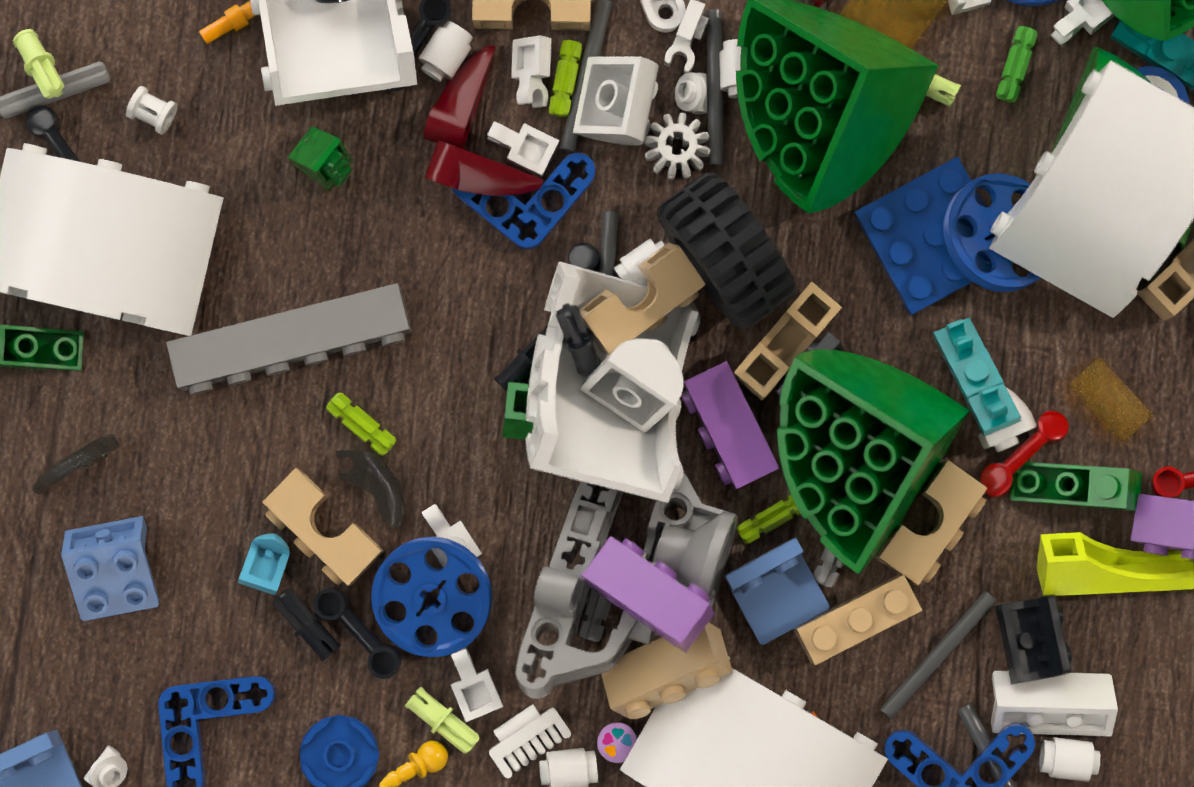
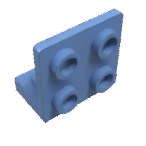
(109, 568)
(777, 591)
(38, 764)

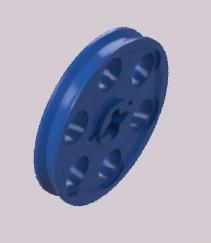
(964, 249)
(435, 615)

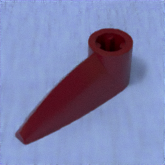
(457, 105)
(477, 174)

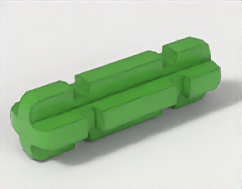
(1016, 64)

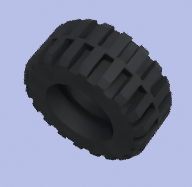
(728, 250)

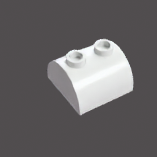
(616, 99)
(637, 382)

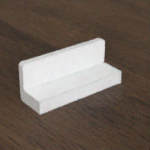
(1056, 705)

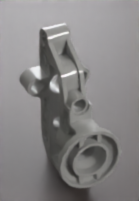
(692, 547)

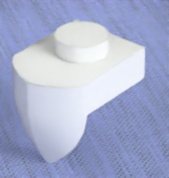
(1007, 437)

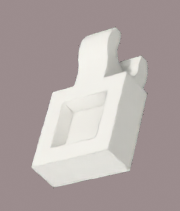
(1083, 13)
(691, 27)
(529, 65)
(529, 147)
(455, 533)
(475, 690)

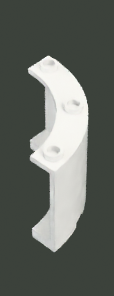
(334, 48)
(1107, 194)
(104, 239)
(579, 434)
(747, 739)

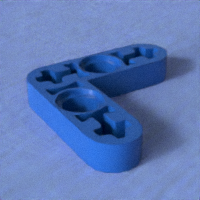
(533, 210)
(199, 709)
(952, 776)

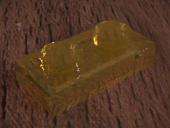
(1110, 399)

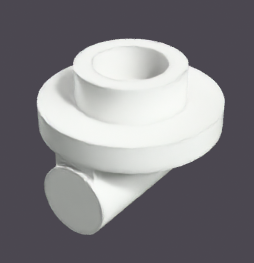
(692, 93)
(107, 770)

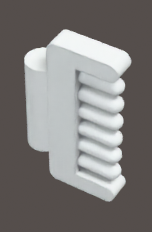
(519, 731)

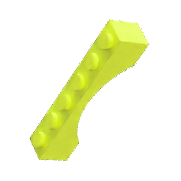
(1083, 566)

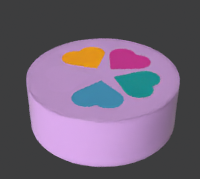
(616, 741)

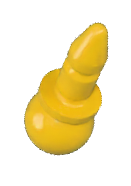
(430, 757)

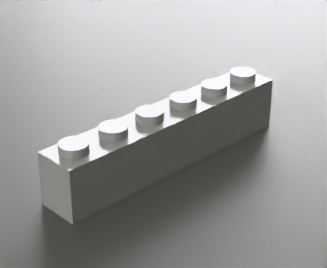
(289, 338)

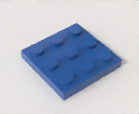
(909, 238)

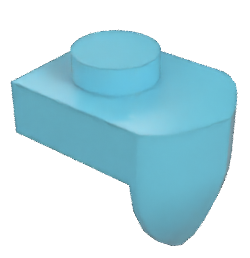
(265, 563)

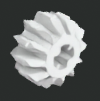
(664, 152)

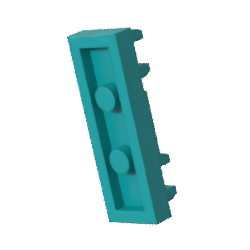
(1172, 55)
(976, 376)

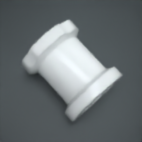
(138, 109)

